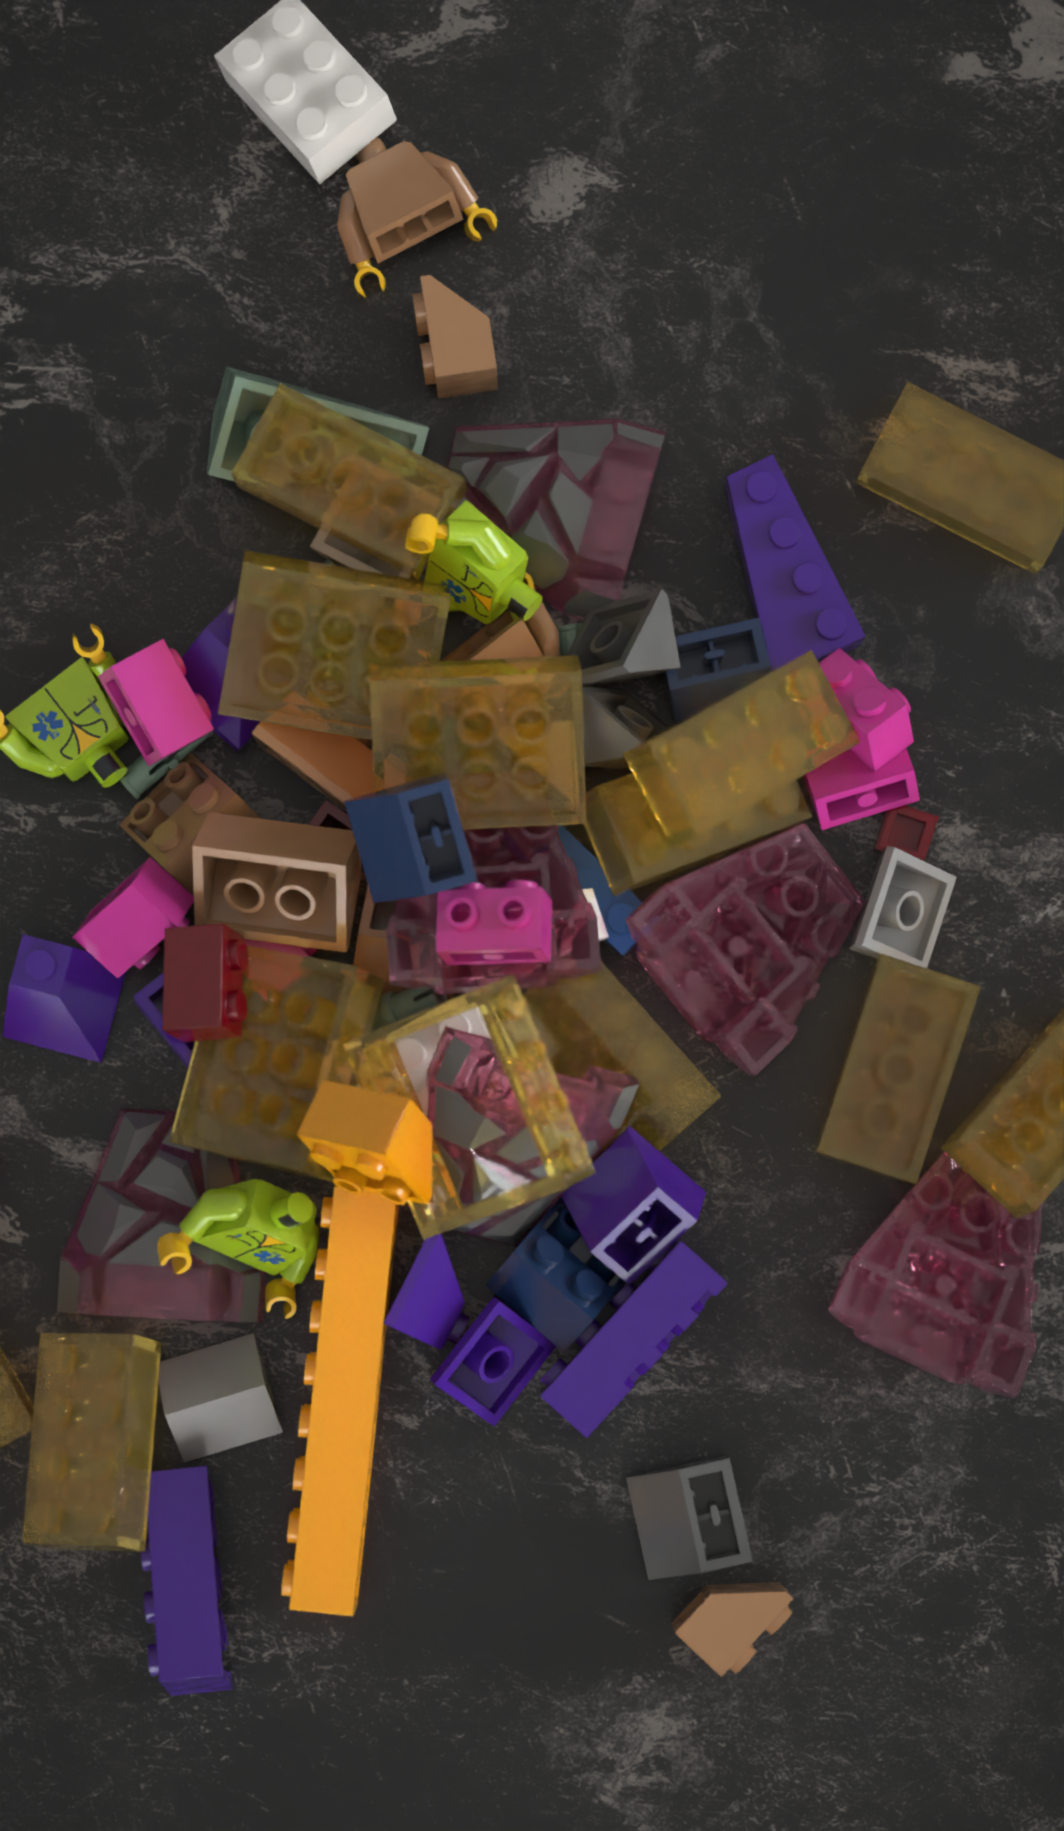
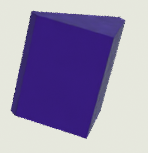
(493, 1361)

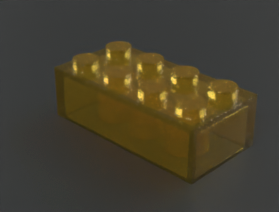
(345, 478)
(969, 478)
(741, 748)
(637, 850)
(896, 1069)
(1017, 1130)
(92, 1442)

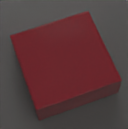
(907, 831)

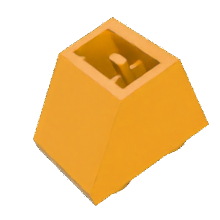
(370, 1142)

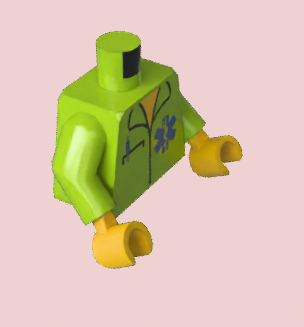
(476, 562)
(69, 723)
(255, 1226)

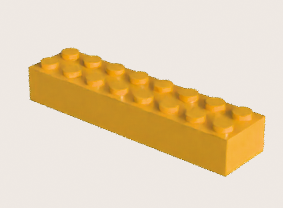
(343, 1403)

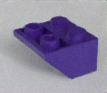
(633, 1205)

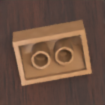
(327, 761)
(277, 880)

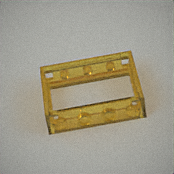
(531, 1077)

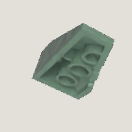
(245, 398)

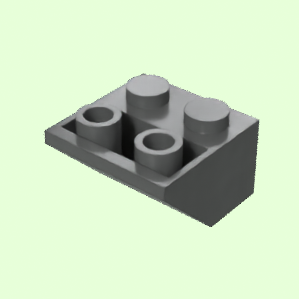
(689, 1518)

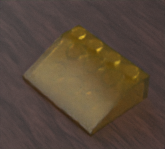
(313, 630)
(496, 728)
(604, 1026)
(255, 1090)

